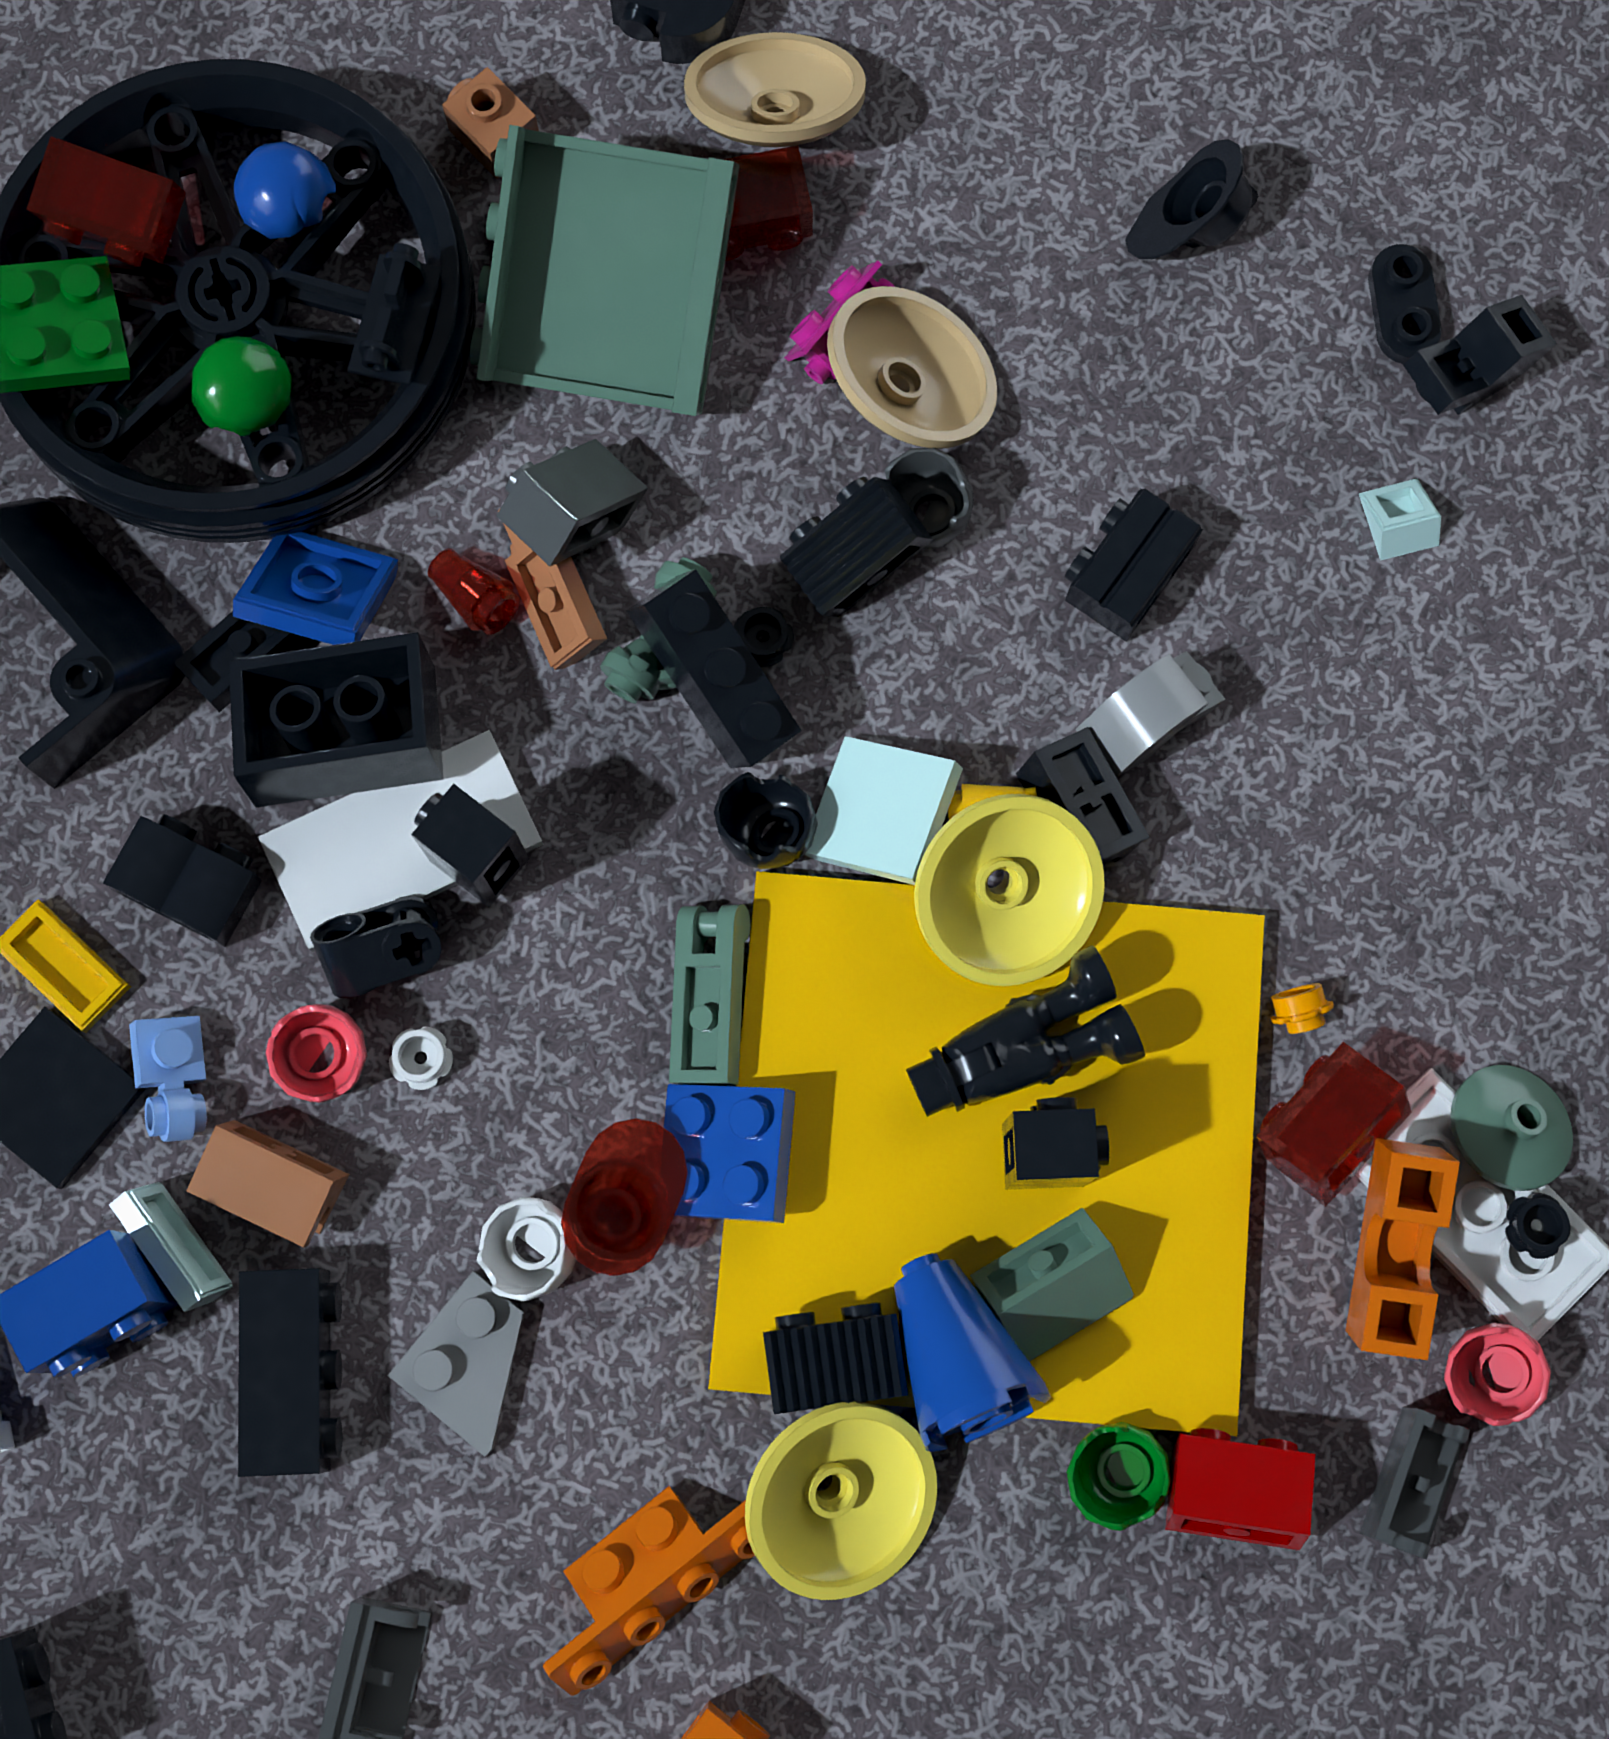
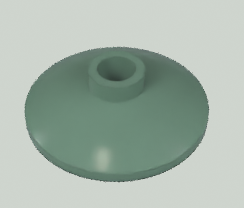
(1495, 1140)

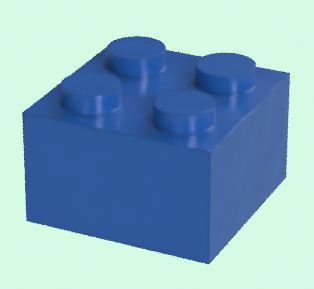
(82, 1305)

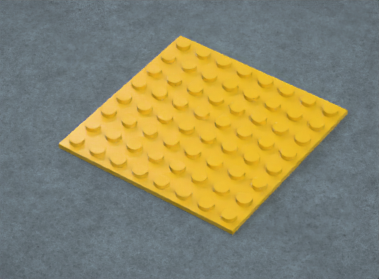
(855, 996)

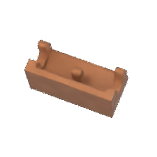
(267, 1182)

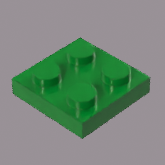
(59, 325)

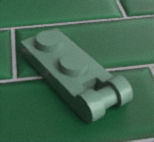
(708, 995)

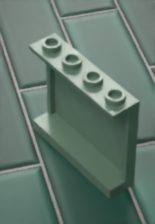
(604, 269)

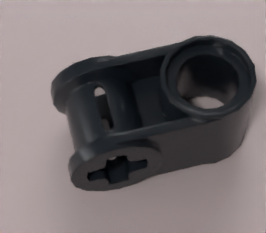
(373, 947)

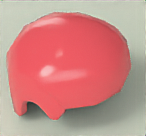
(301, 1039)
(1516, 1367)

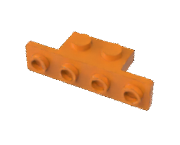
(641, 1581)

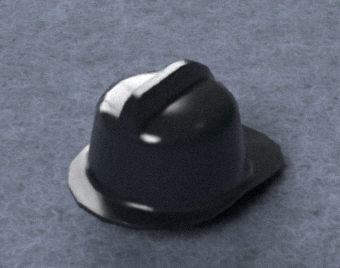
(1197, 206)

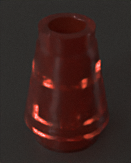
(474, 591)

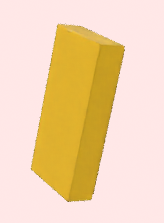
(62, 966)

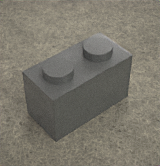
(570, 501)

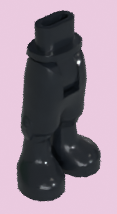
(1013, 1045)

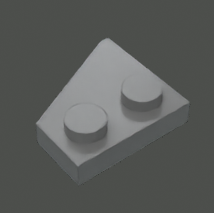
(465, 1362)

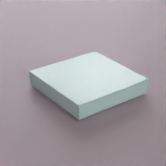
(882, 808)

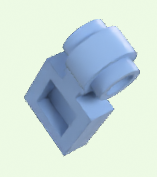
(168, 1056)

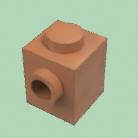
(481, 113)

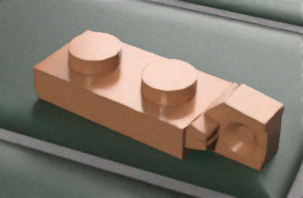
(555, 605)

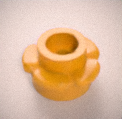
(1301, 1008)

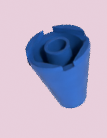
(960, 1356)

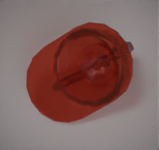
(624, 1197)

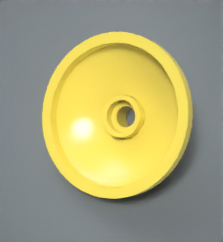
(1036, 912)
(860, 1526)

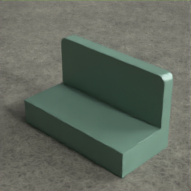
(1054, 1284)

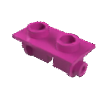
(813, 330)

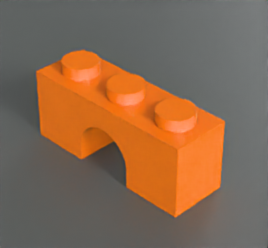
(1392, 1288)

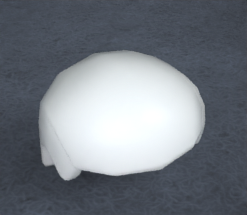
(539, 1226)

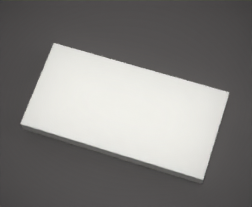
(363, 846)
(1474, 1247)

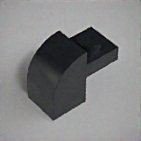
(683, 26)
(1481, 358)

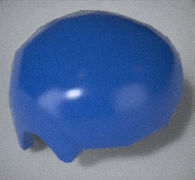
(282, 189)

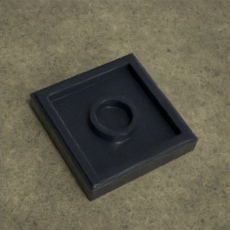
(59, 1097)

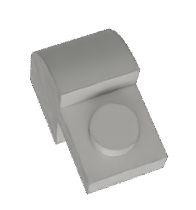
(1151, 710)

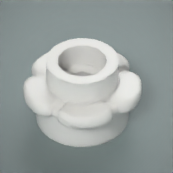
(405, 1048)

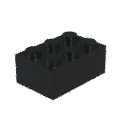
(335, 720)

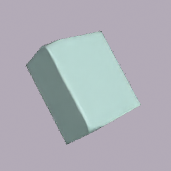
(1401, 518)

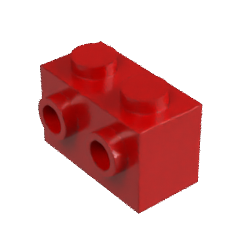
(1241, 1489)

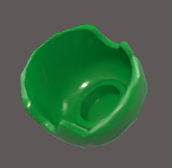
(240, 385)
(1137, 1466)

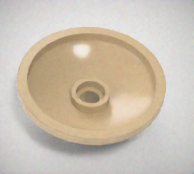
(775, 89)
(912, 367)

